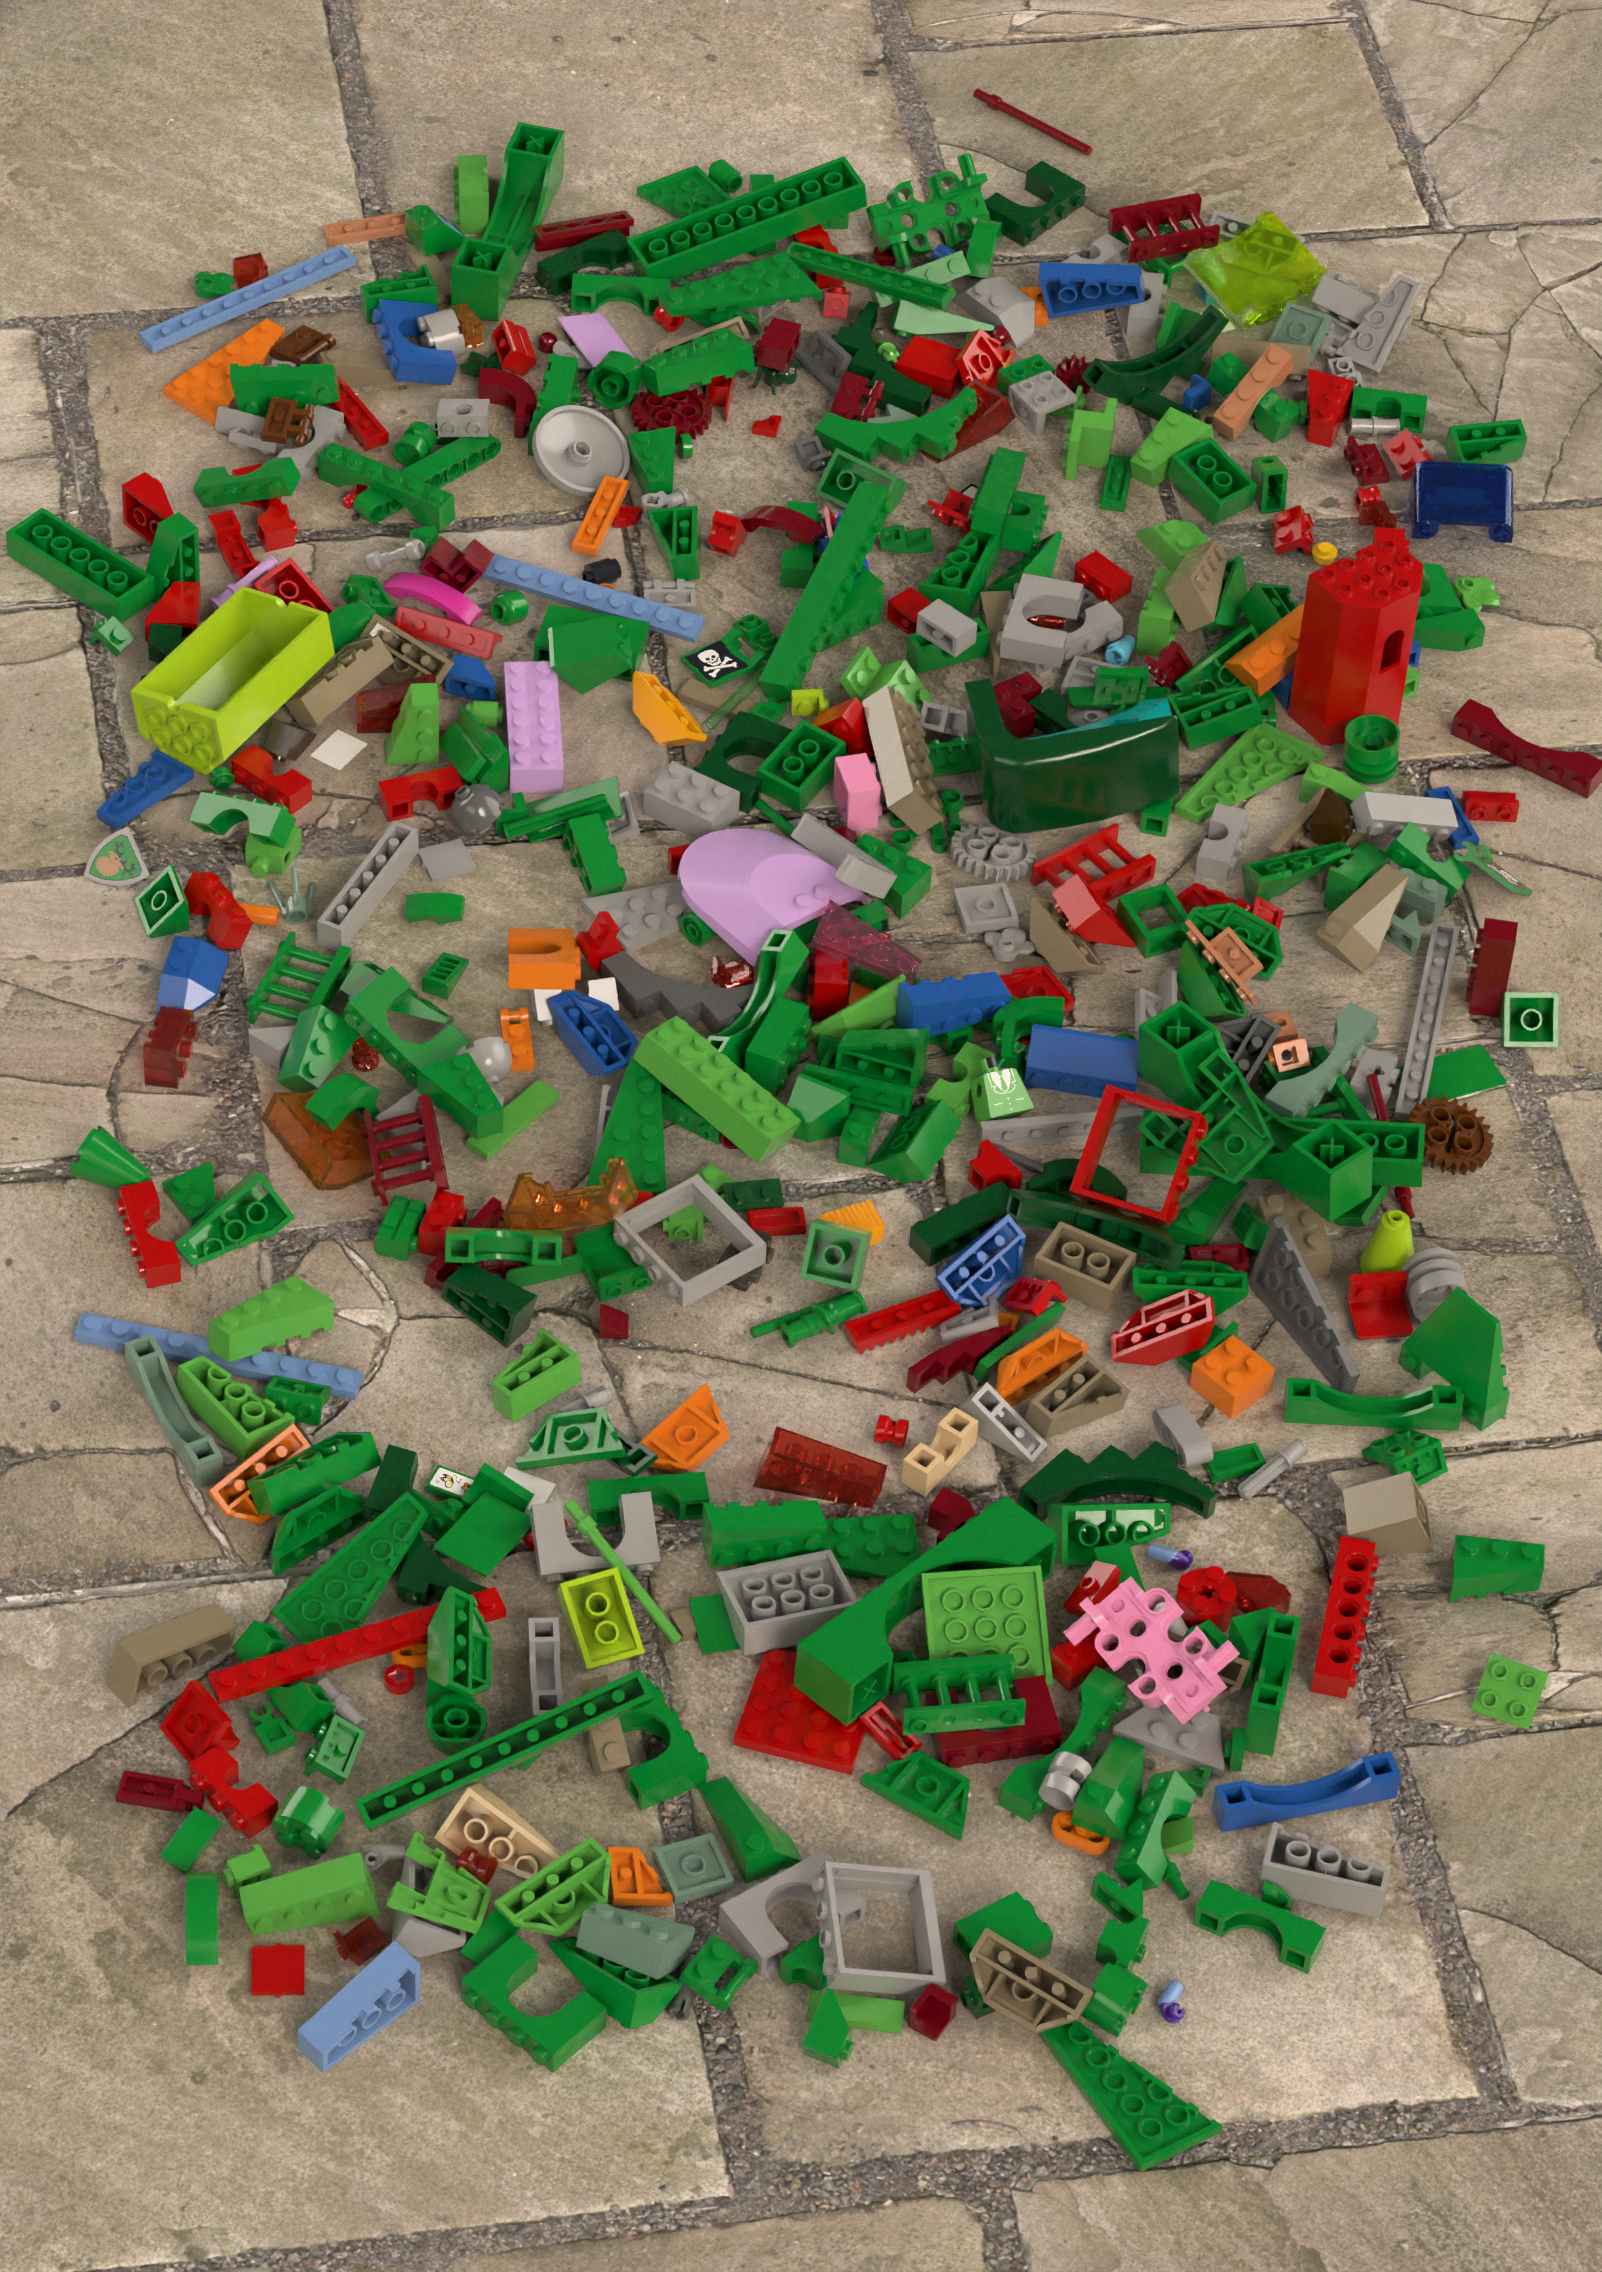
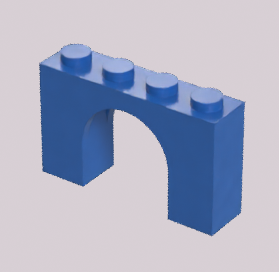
(406, 360)

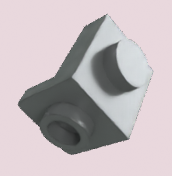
(811, 454)

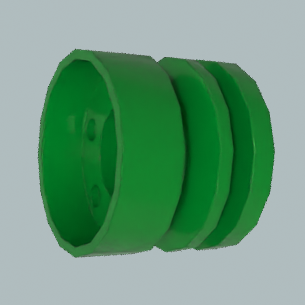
(1371, 749)

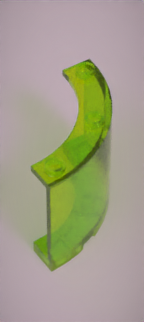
(1257, 271)

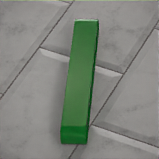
(435, 469)

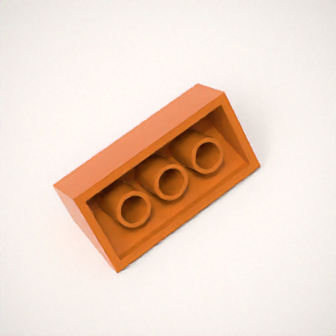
(1269, 655)

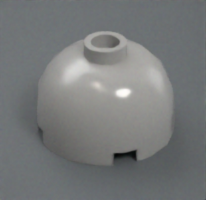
(491, 1057)

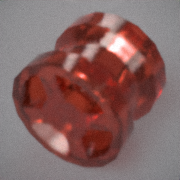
(364, 1056)

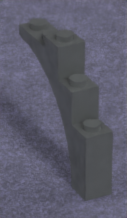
(647, 992)

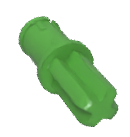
(887, 350)

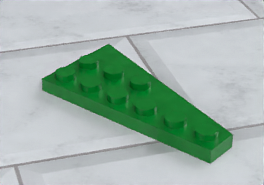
(687, 194)
(745, 287)
(635, 1132)
(870, 1544)
(351, 1581)
(1129, 2100)

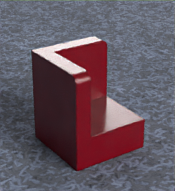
(933, 2012)

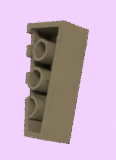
(168, 1651)

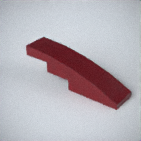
(956, 1357)

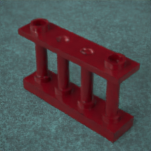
(1160, 212)
(431, 1152)

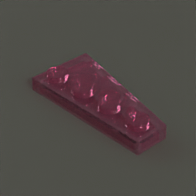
(859, 943)

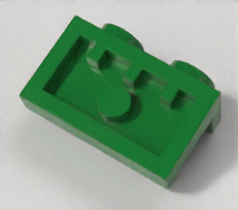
(370, 591)
(950, 757)
(298, 1398)
(334, 1749)

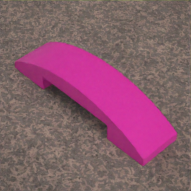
(435, 594)

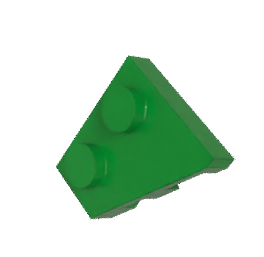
(192, 1192)

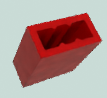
(930, 365)

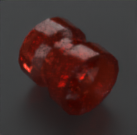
(479, 1866)

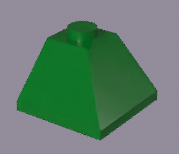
(820, 1108)

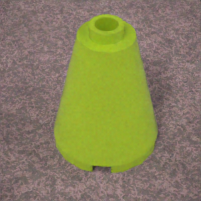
(1388, 1245)

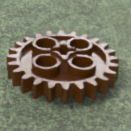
(1468, 1138)

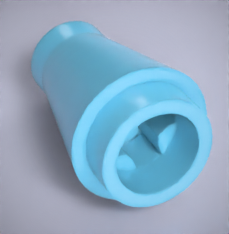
(1120, 651)

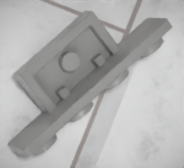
(246, 431)
(1150, 1004)

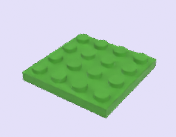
(988, 1615)

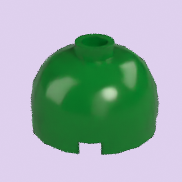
(455, 1724)

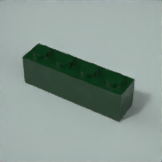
(959, 1224)

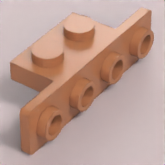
(1231, 956)

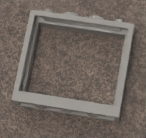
(718, 1212)
(924, 1919)

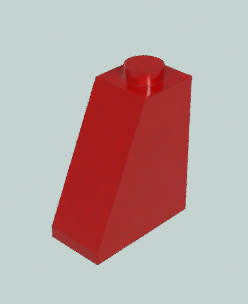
(177, 607)

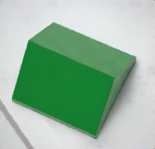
(163, 905)
(1529, 1019)
(1248, 1637)

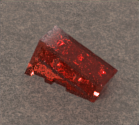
(381, 705)
(169, 1047)

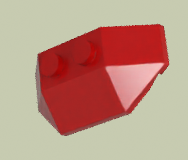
(1165, 1329)

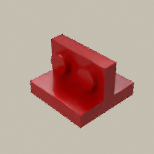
(198, 1723)

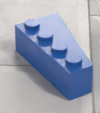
(950, 1003)

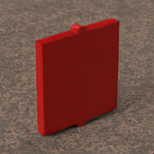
(278, 1970)

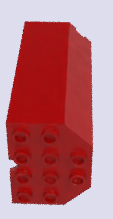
(1355, 640)

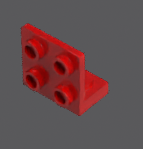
(953, 510)
(1378, 1305)

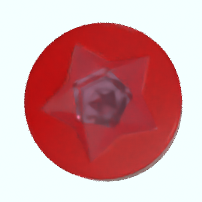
(399, 1679)

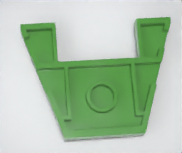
(451, 1896)

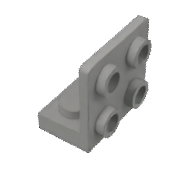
(1037, 397)

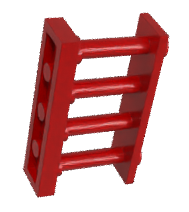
(1116, 880)

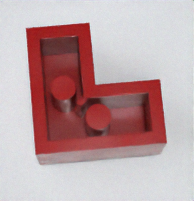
(848, 724)

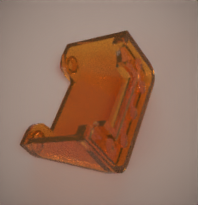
(540, 1208)

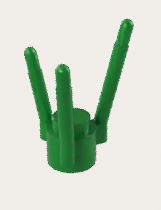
(1017, 1060)

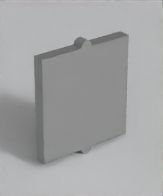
(446, 860)

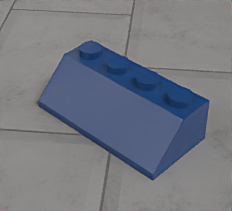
(1080, 1061)

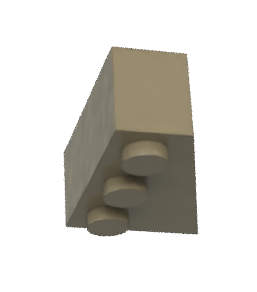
(1076, 1398)

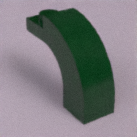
(1059, 1175)

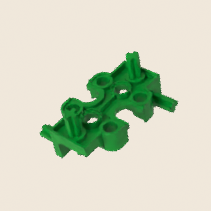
(963, 195)

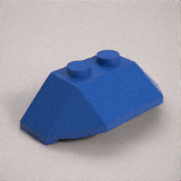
(191, 974)
(593, 1032)
(985, 1265)

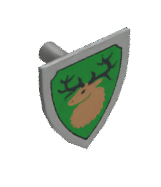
(117, 860)

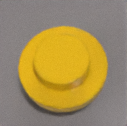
(1324, 553)

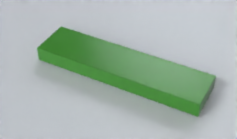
(516, 1118)

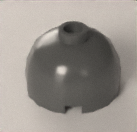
(475, 808)

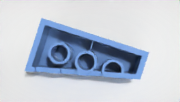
(362, 2008)

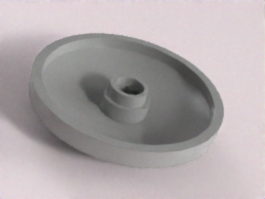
(579, 448)

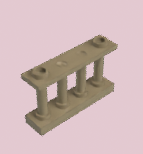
(1295, 837)

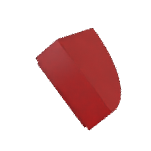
(767, 427)
(627, 516)

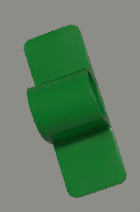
(536, 1274)

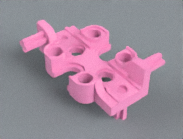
(1131, 1605)

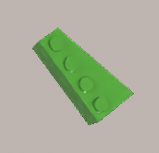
(472, 194)

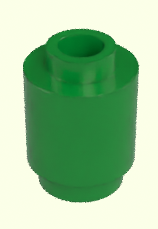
(725, 175)

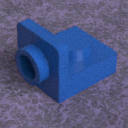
(1198, 394)

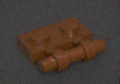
(280, 418)

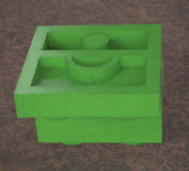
(1089, 439)
(867, 676)

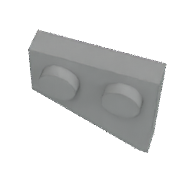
(1082, 672)
(971, 1321)

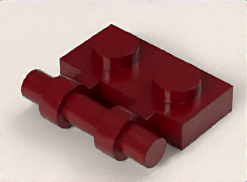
(850, 397)

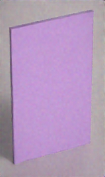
(592, 336)

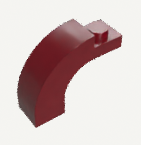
(509, 391)

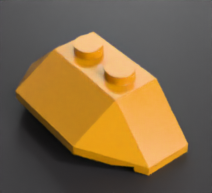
(663, 713)

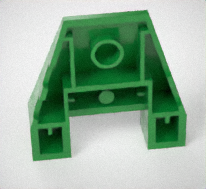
(1235, 1132)
(1465, 1349)

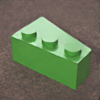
(1170, 436)
(416, 730)
(536, 1377)

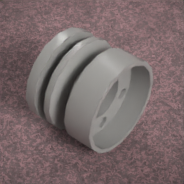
(1432, 1278)

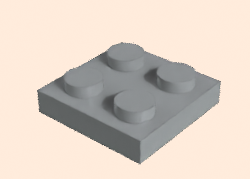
(985, 907)

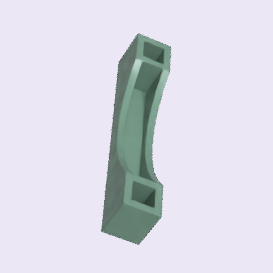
(1351, 1034)
(190, 1442)

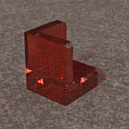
(249, 269)

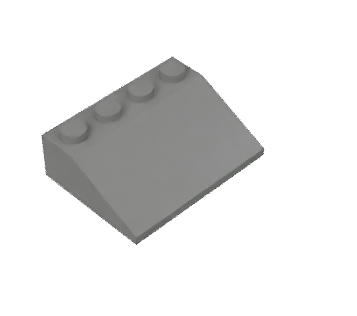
(783, 1599)

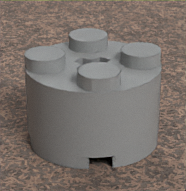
(441, 332)

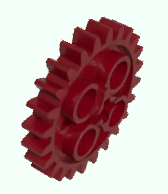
(680, 409)

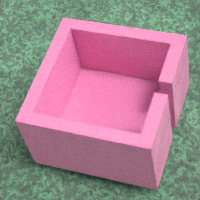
(857, 792)

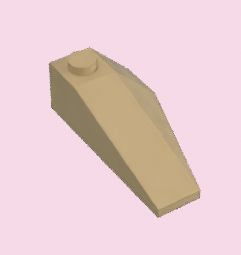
(496, 1830)

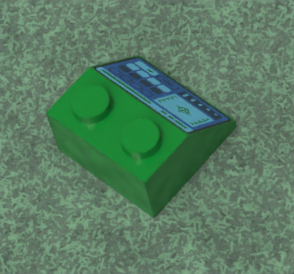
(431, 230)

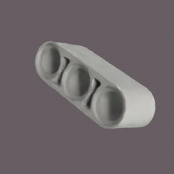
(1182, 1435)

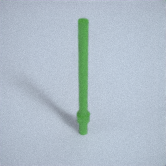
(587, 1526)

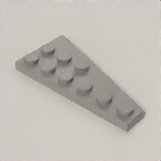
(642, 913)

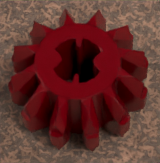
(1071, 371)

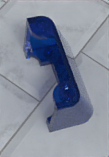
(1462, 496)

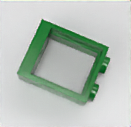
(1153, 941)

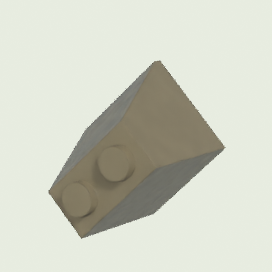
(1390, 1514)

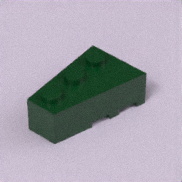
(490, 1302)

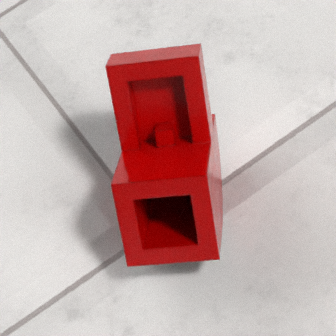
(600, 940)

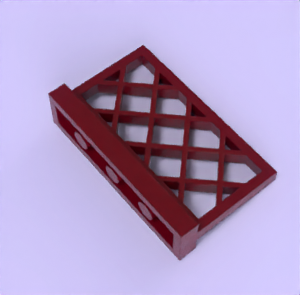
(487, 1217)

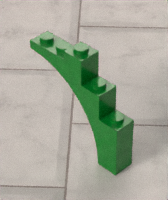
(899, 440)

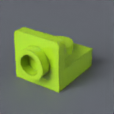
(808, 702)

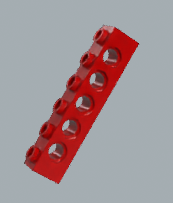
(1343, 1617)

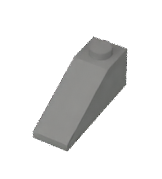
(1002, 1424)

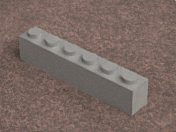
(367, 886)

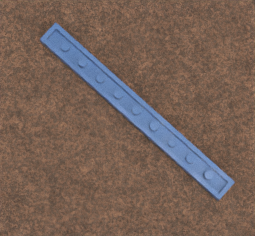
(247, 299)
(593, 597)
(183, 1347)

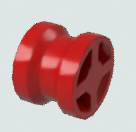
(669, 323)
(1365, 496)

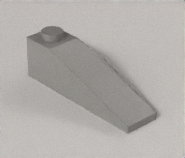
(417, 1934)

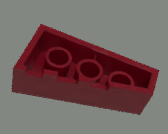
(1491, 967)

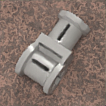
(661, 500)

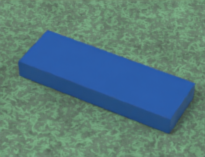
(1465, 831)

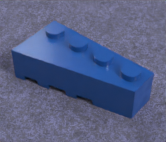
(1089, 287)

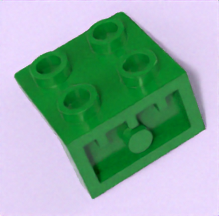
(1409, 1451)

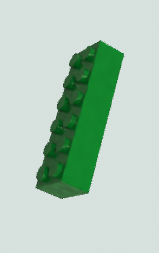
(80, 566)

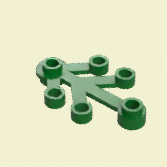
(952, 804)

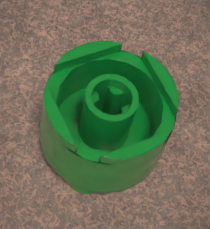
(616, 379)
(307, 1821)
(1114, 1998)

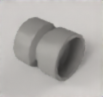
(1064, 1780)

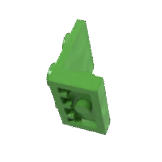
(1510, 1691)

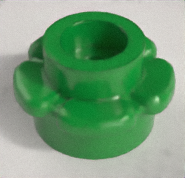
(221, 778)

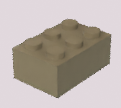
(1304, 1226)
(1085, 1266)

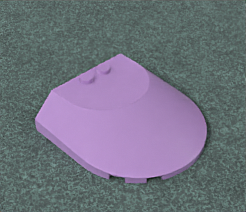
(757, 883)

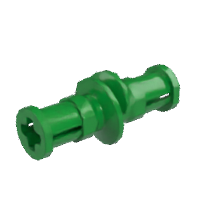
(822, 1318)

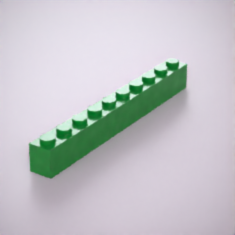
(826, 591)
(504, 1750)

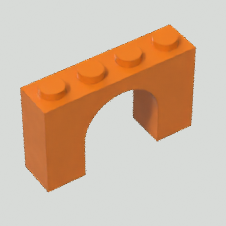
(543, 959)

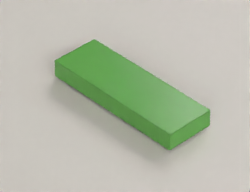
(863, 2011)

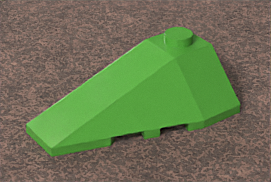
(1322, 776)

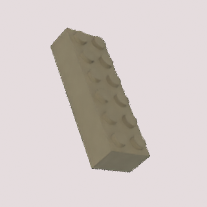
(903, 759)

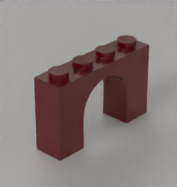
(1037, 1736)

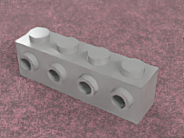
(1390, 813)

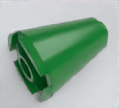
(107, 1162)

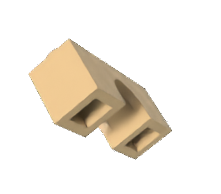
(929, 1465)

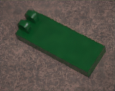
(1156, 405)

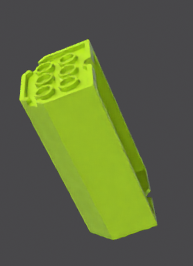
(230, 677)

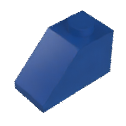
(470, 679)

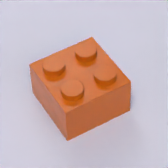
(1232, 1377)

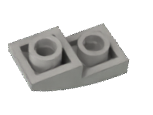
(1344, 368)

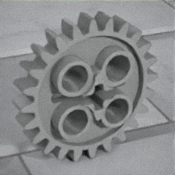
(992, 852)

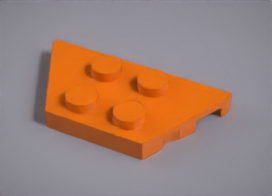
(688, 1434)

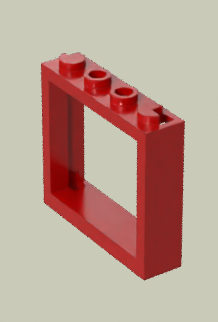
(1097, 1140)

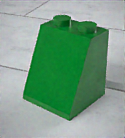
(590, 651)

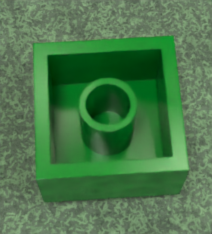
(835, 1254)

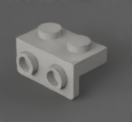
(625, 826)

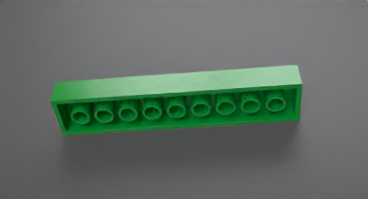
(748, 221)
(1396, 1151)

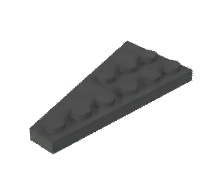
(1293, 1298)

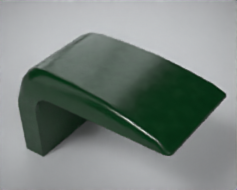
(1068, 775)

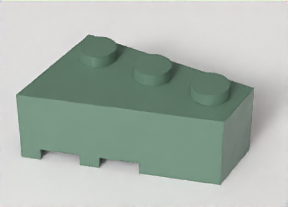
(635, 1939)

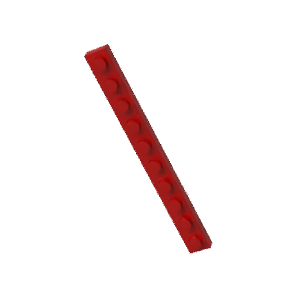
(337, 1650)

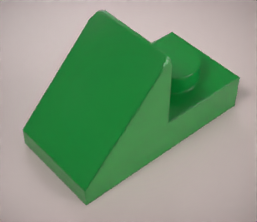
(1121, 1903)

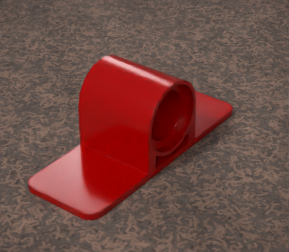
(720, 392)

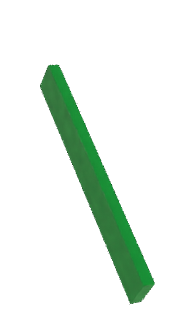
(870, 276)

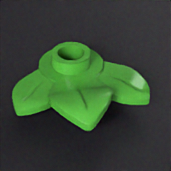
(1476, 592)

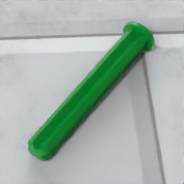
(555, 816)

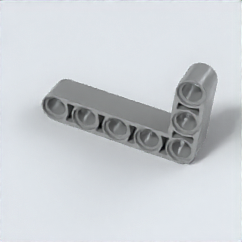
(852, 864)

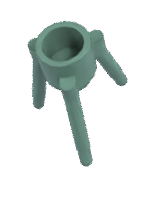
(296, 908)

